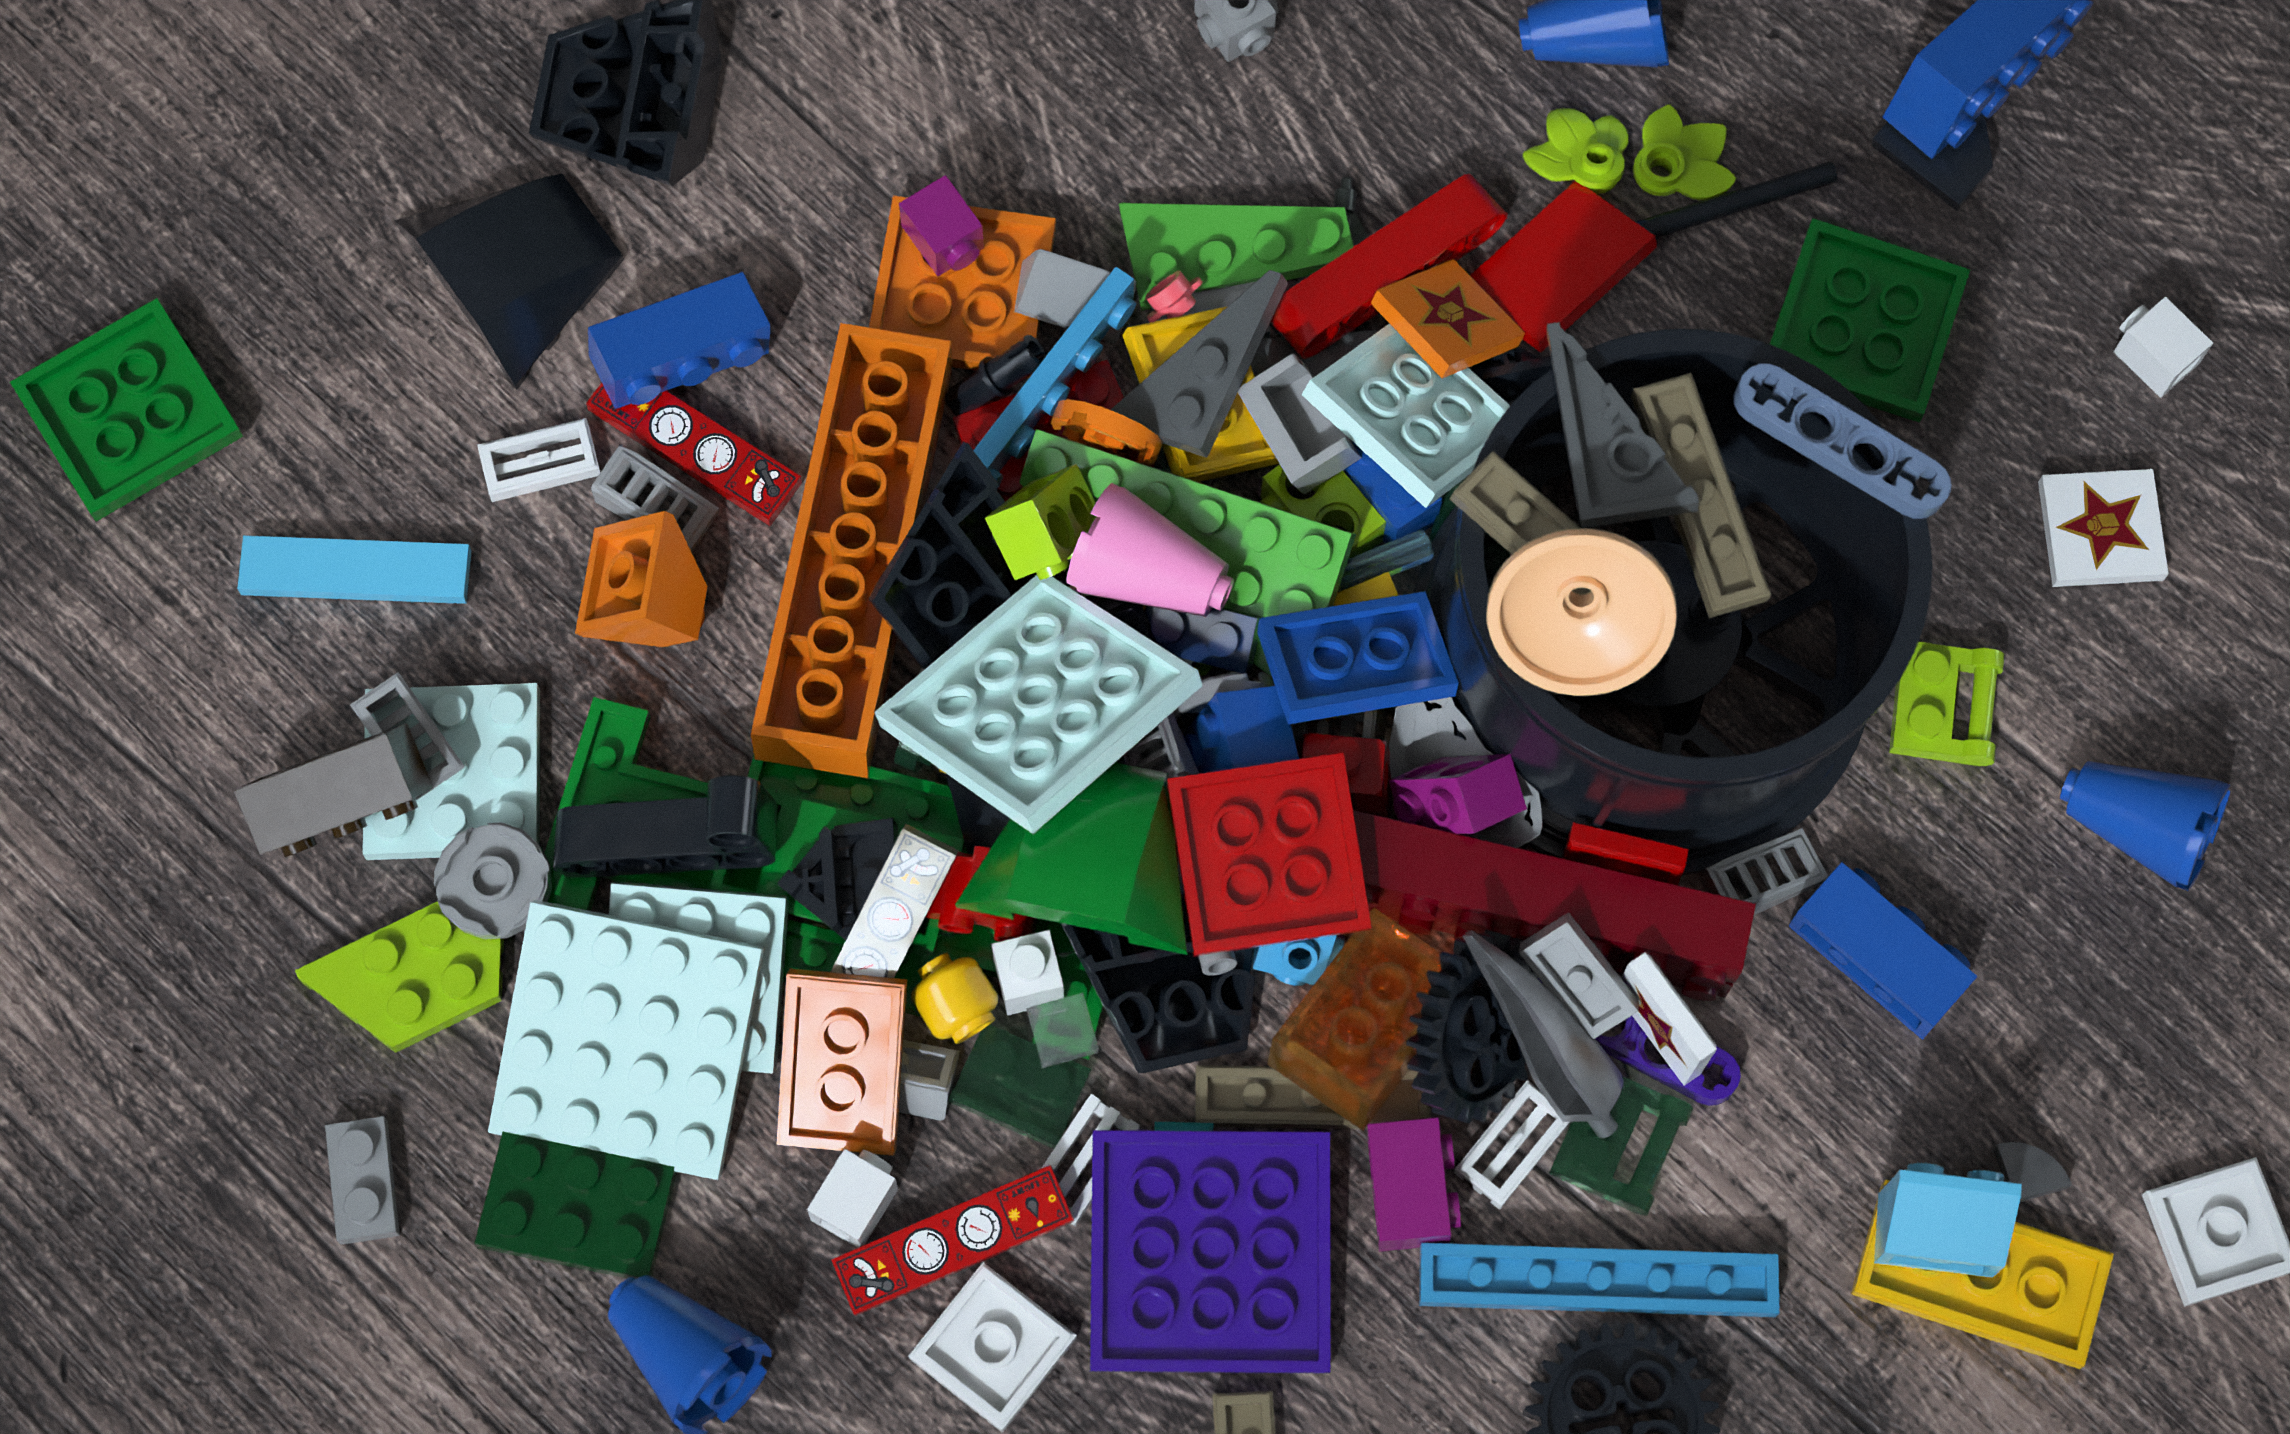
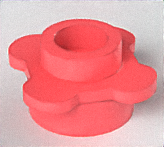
(1172, 296)

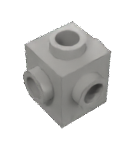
(1236, 25)

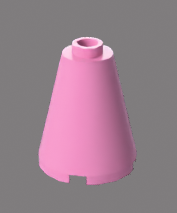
(1146, 559)

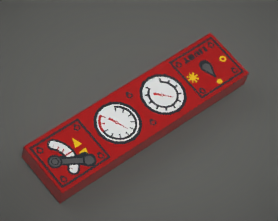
(704, 451)
(952, 1240)

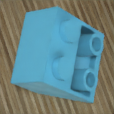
(1946, 1220)

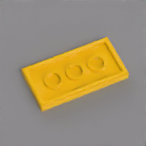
(2036, 1303)

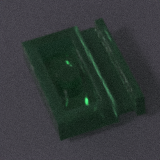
(1013, 1090)

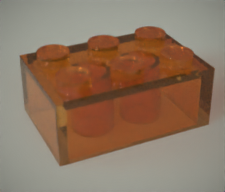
(1354, 1022)

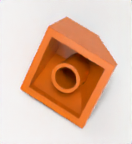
(642, 584)

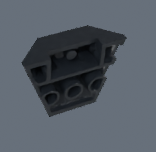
(633, 89)
(516, 264)
(948, 564)
(1164, 1001)

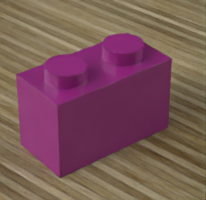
(1411, 1184)

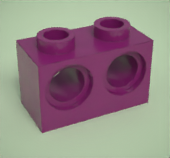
(1459, 793)

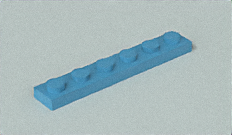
(1047, 385)
(1599, 1280)

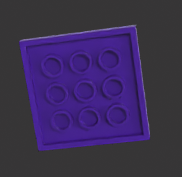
(1210, 1252)

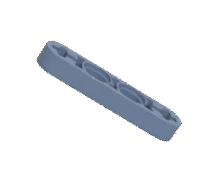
(1836, 450)

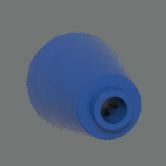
(1596, 32)
(2149, 815)
(687, 1352)

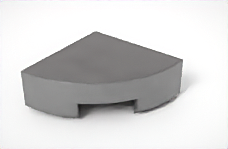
(2032, 1168)

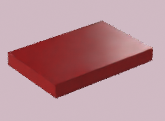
(1563, 262)

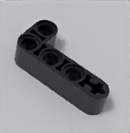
(717, 832)

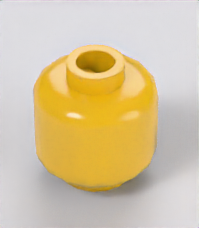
(954, 998)

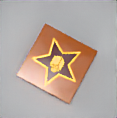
(1447, 318)

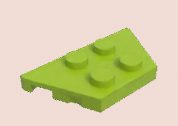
(410, 977)

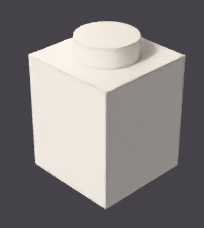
(2161, 345)
(1027, 971)
(854, 1196)

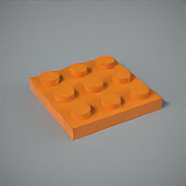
(964, 305)

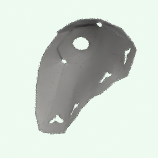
(1427, 735)

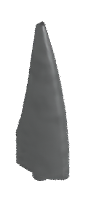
(1560, 1054)

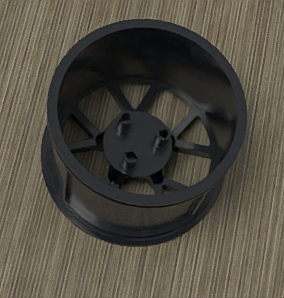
(1868, 565)

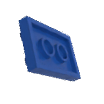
(1357, 657)

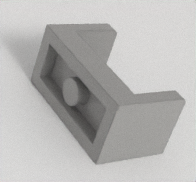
(1295, 430)

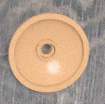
(1587, 639)

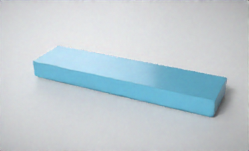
(354, 569)

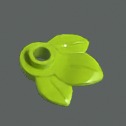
(1581, 150)
(1687, 154)

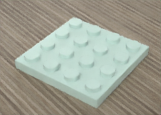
(1038, 701)
(626, 1038)

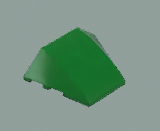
(1094, 864)

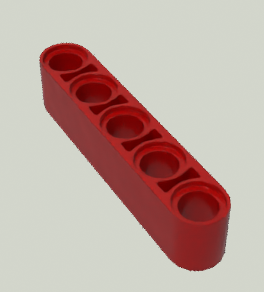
(1428, 235)

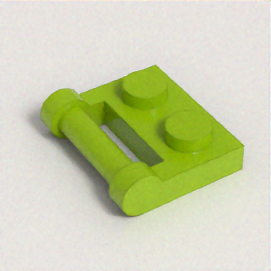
(1927, 704)

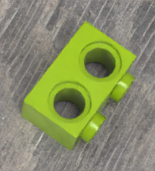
(1334, 503)
(1043, 523)

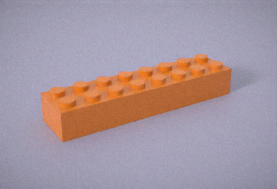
(857, 506)

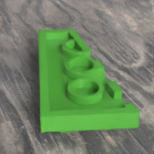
(1230, 242)

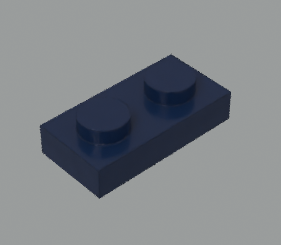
(1220, 639)

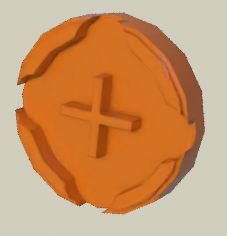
(1106, 430)

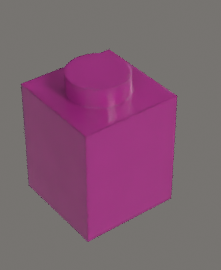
(942, 226)

